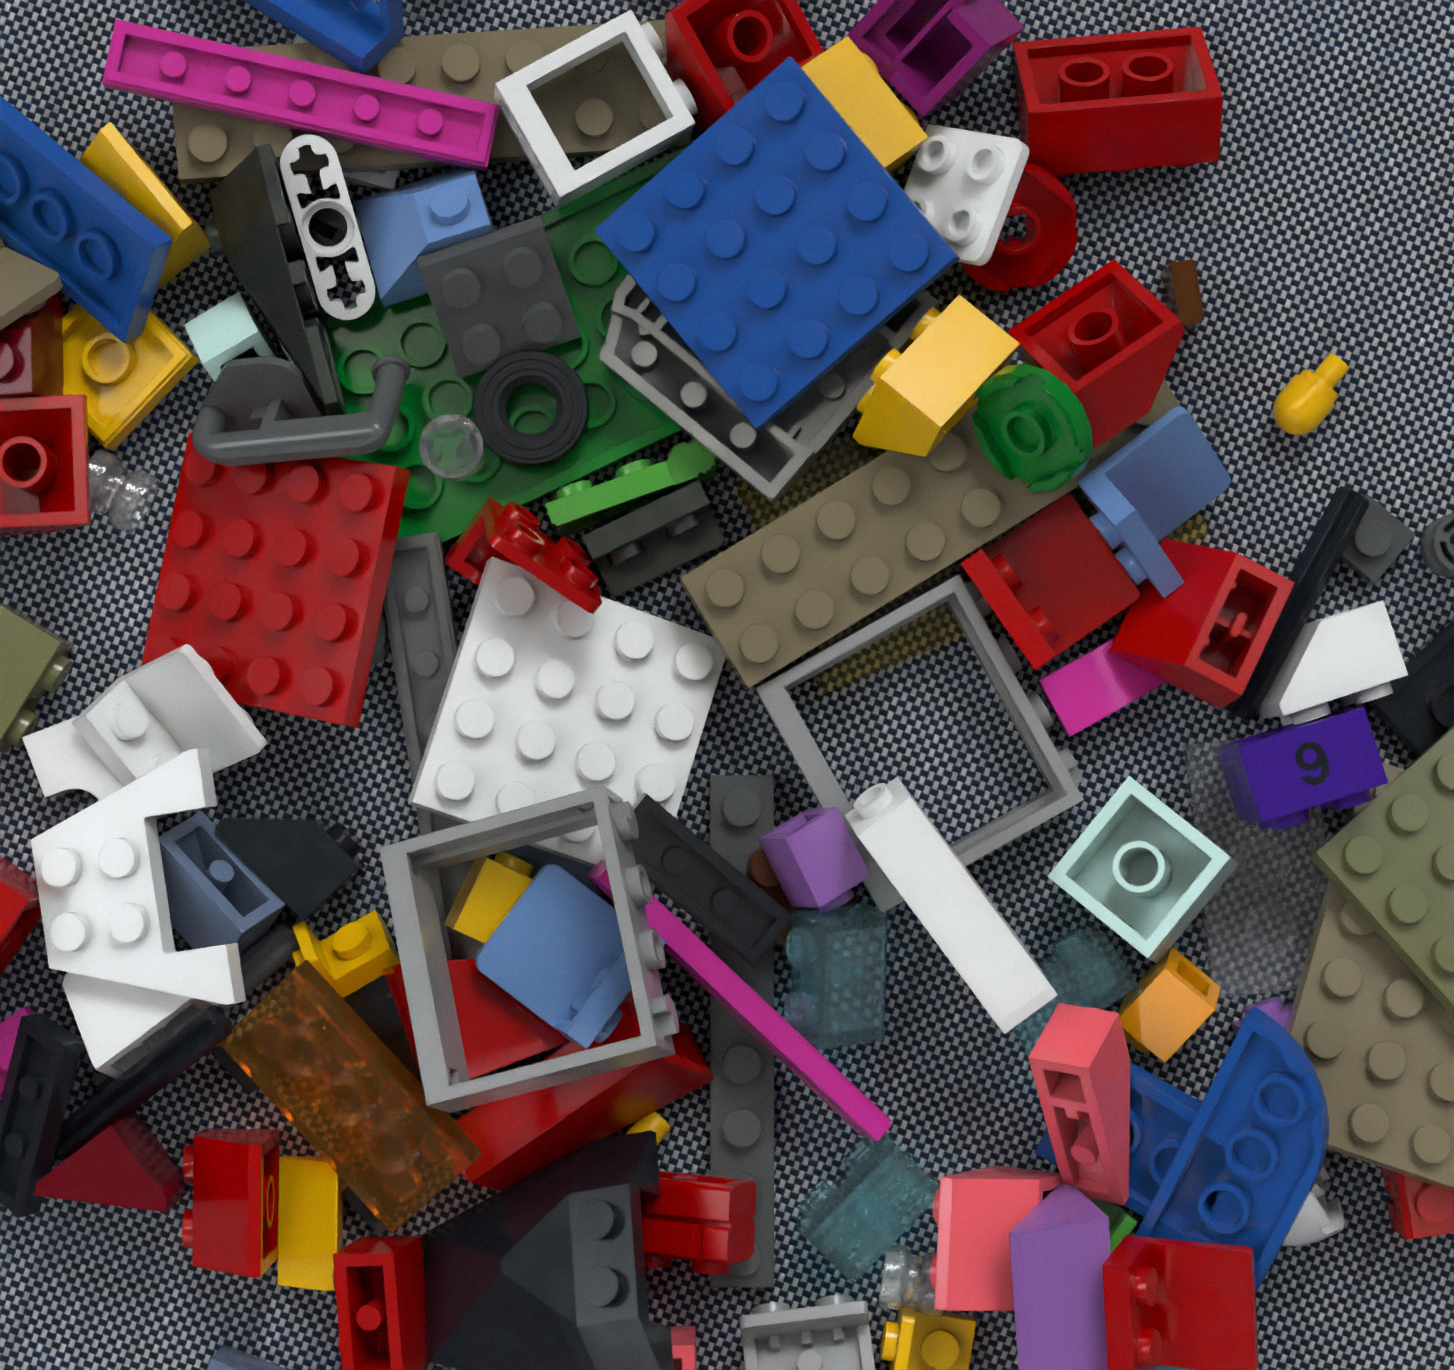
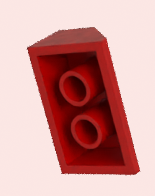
(1118, 101)

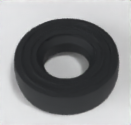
(525, 369)

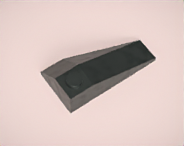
(264, 248)

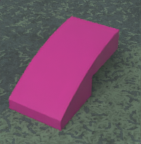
(1094, 688)

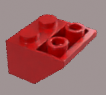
(1209, 627)

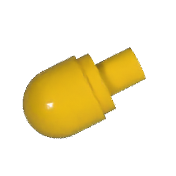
(1309, 397)

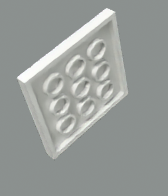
(562, 705)

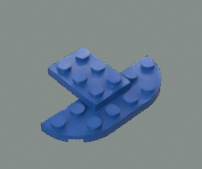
(1236, 1160)

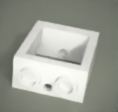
(539, 141)

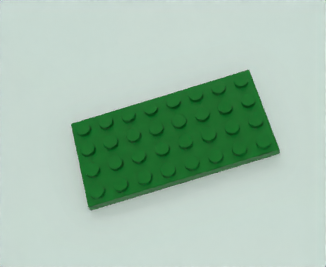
(619, 417)

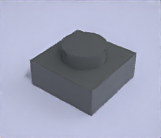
(1376, 542)

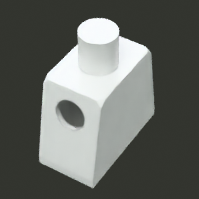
(124, 1020)

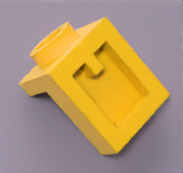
(350, 955)
(928, 1341)

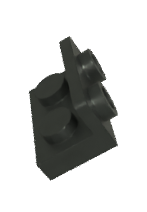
(654, 539)

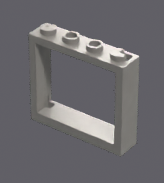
(1000, 666)
(426, 966)

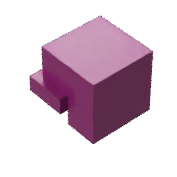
(934, 46)

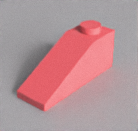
(1085, 1098)

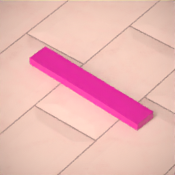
(300, 95)
(758, 1017)

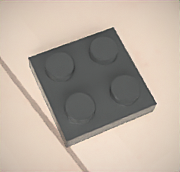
(498, 296)

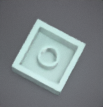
(1143, 870)

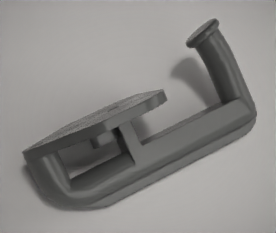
(278, 418)

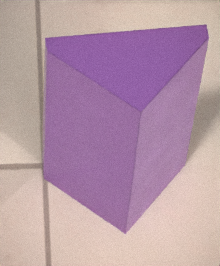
(1060, 1283)

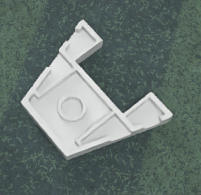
(109, 895)

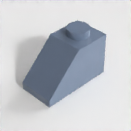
(213, 889)

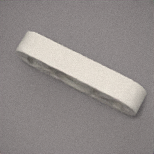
(326, 278)

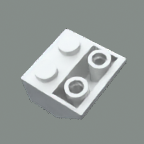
(1335, 658)

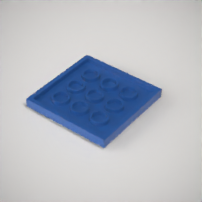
(776, 243)

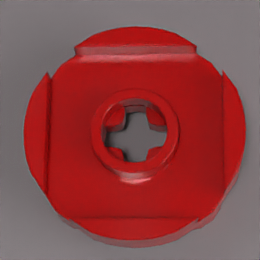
(1045, 245)

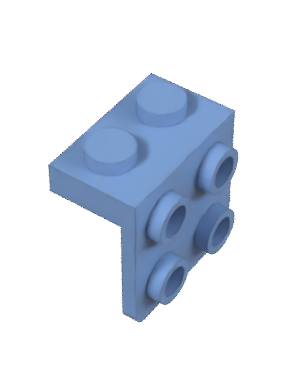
(1152, 491)
(561, 957)

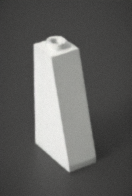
(950, 904)

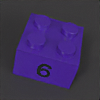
(1303, 766)

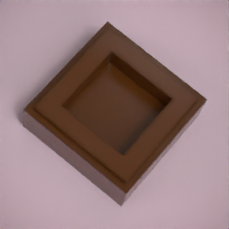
(1183, 293)

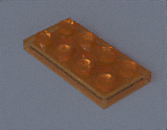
(349, 1096)

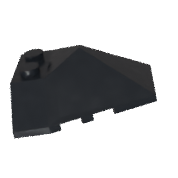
(551, 1269)

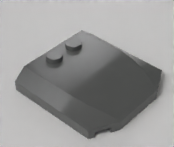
(668, 374)

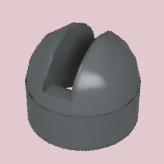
(322, 227)

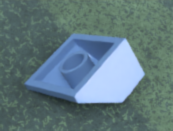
(417, 222)

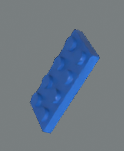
(77, 226)

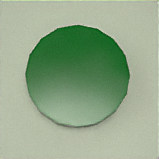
(1032, 427)

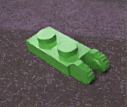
(636, 485)

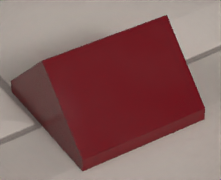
(120, 1169)

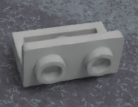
(809, 1338)

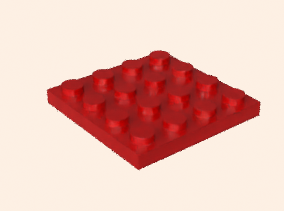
(280, 578)

